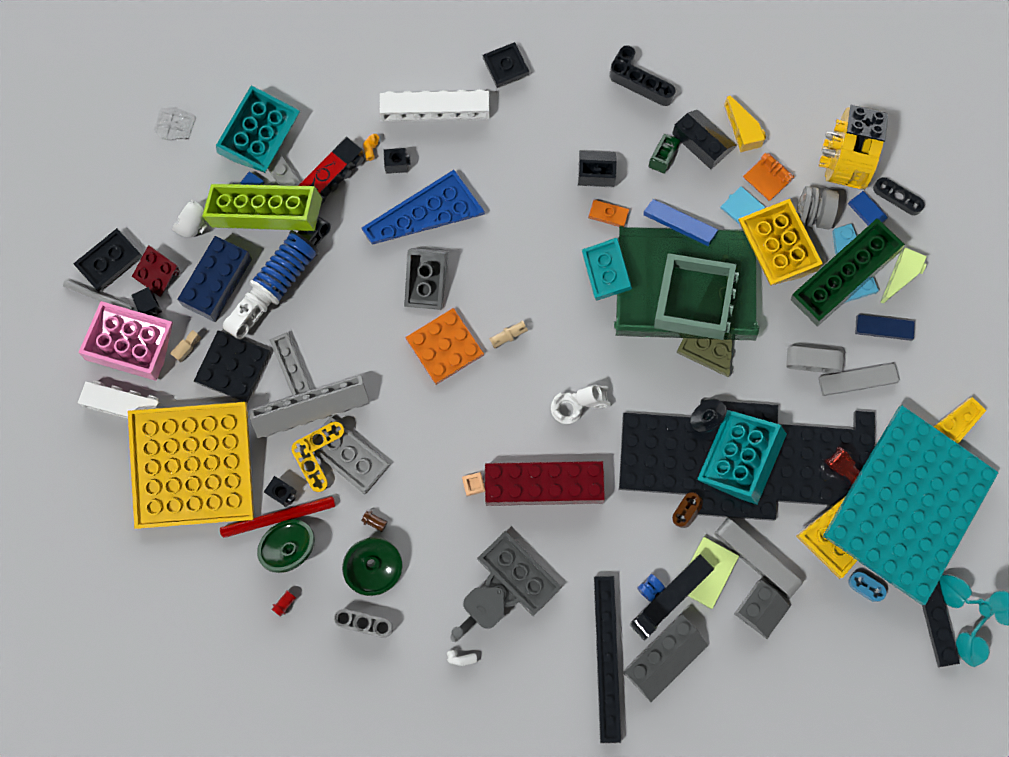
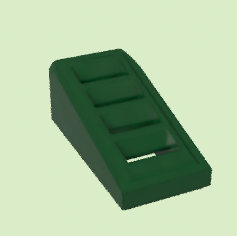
(659, 163)

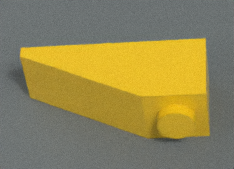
(745, 127)

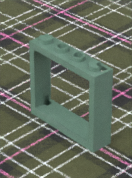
(690, 326)

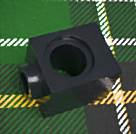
(396, 153)
(146, 302)
(273, 488)

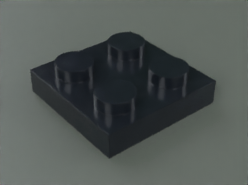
(505, 64)

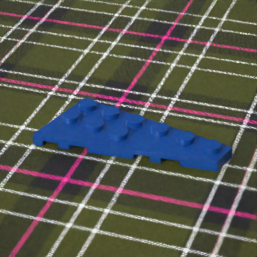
(433, 206)

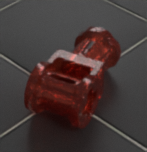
(843, 464)

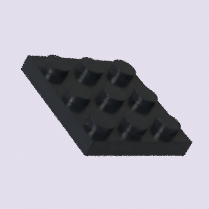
(232, 366)

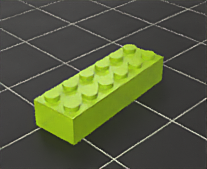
(262, 207)

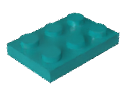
(606, 269)

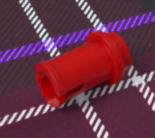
(283, 603)

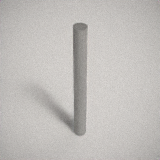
(95, 295)

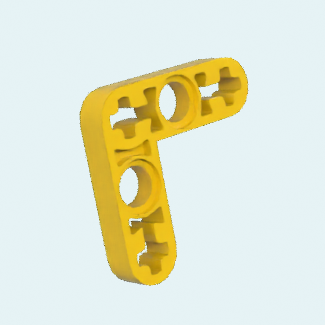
(310, 448)

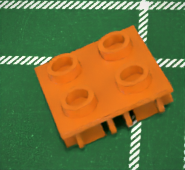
(768, 176)

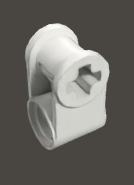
(593, 396)

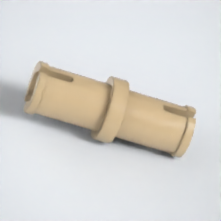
(508, 334)

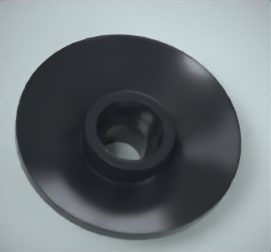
(708, 416)

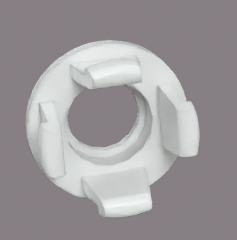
(569, 398)

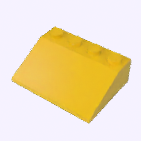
(781, 243)

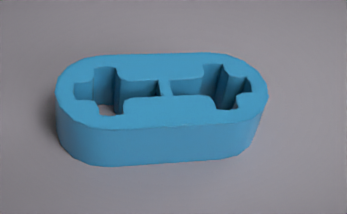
(864, 590)

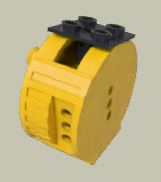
(854, 147)

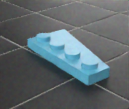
(842, 237)

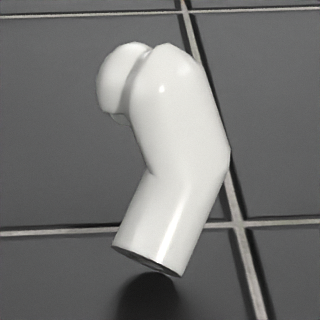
(464, 660)

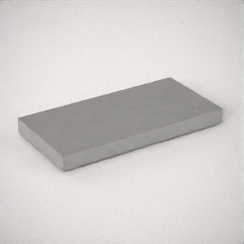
(351, 458)

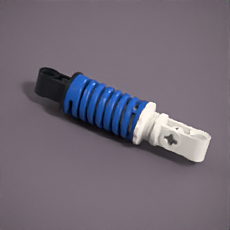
(277, 273)

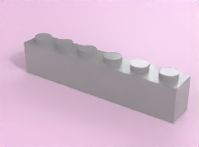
(308, 406)

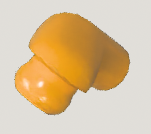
(369, 145)

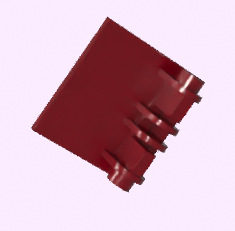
(155, 270)

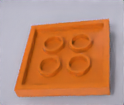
(444, 346)

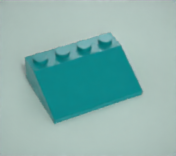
(256, 130)
(742, 456)

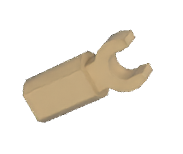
(185, 346)

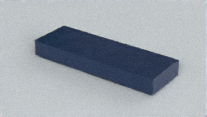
(885, 327)

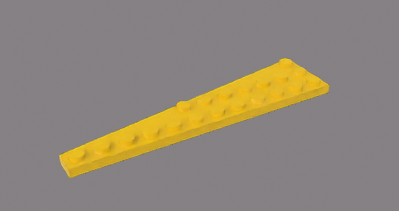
(954, 426)

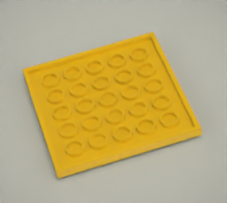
(190, 465)

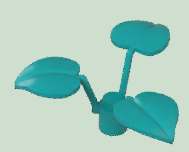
(956, 593)

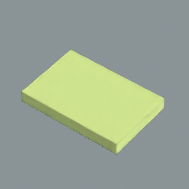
(723, 562)

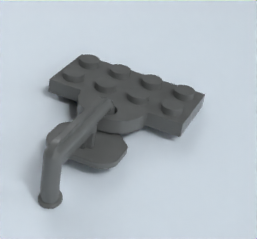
(512, 580)

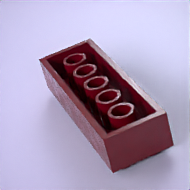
(544, 483)

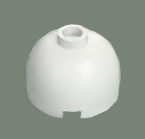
(190, 220)

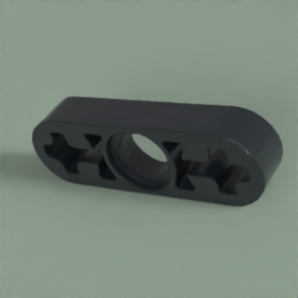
(899, 203)

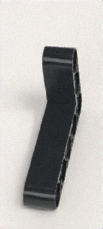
(650, 617)

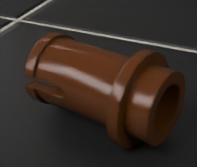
(374, 521)

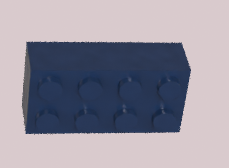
(214, 278)

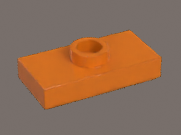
(608, 213)

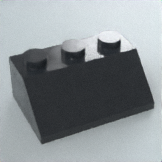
(703, 138)

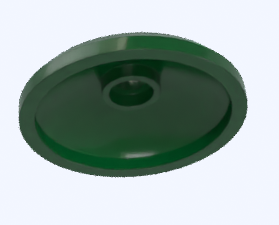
(285, 546)
(375, 577)

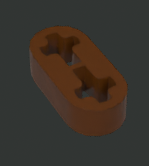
(690, 512)

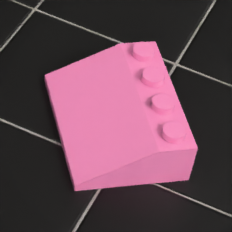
(127, 341)

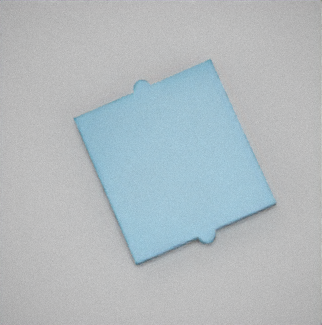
(741, 204)

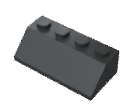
(665, 658)

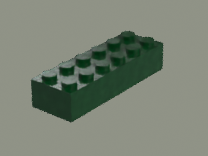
(847, 272)

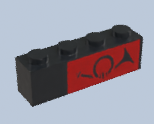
(335, 168)

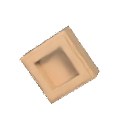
(473, 484)

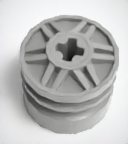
(820, 208)

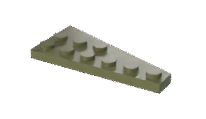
(708, 352)

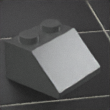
(762, 609)

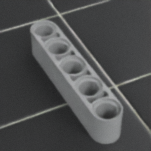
(758, 558)

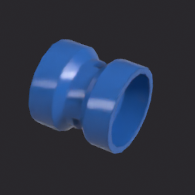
(651, 588)

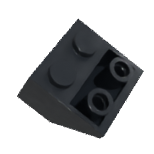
(597, 168)

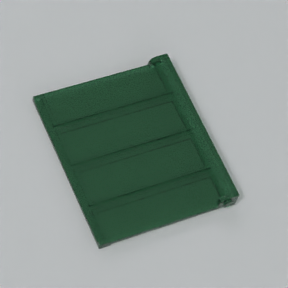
(691, 293)

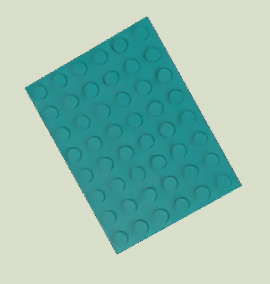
(911, 505)

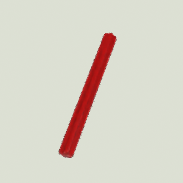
(277, 517)

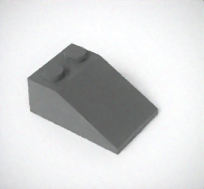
(425, 278)

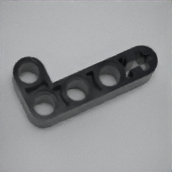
(644, 78)

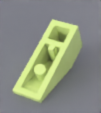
(905, 270)

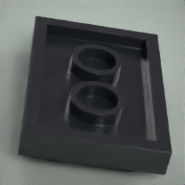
(107, 259)

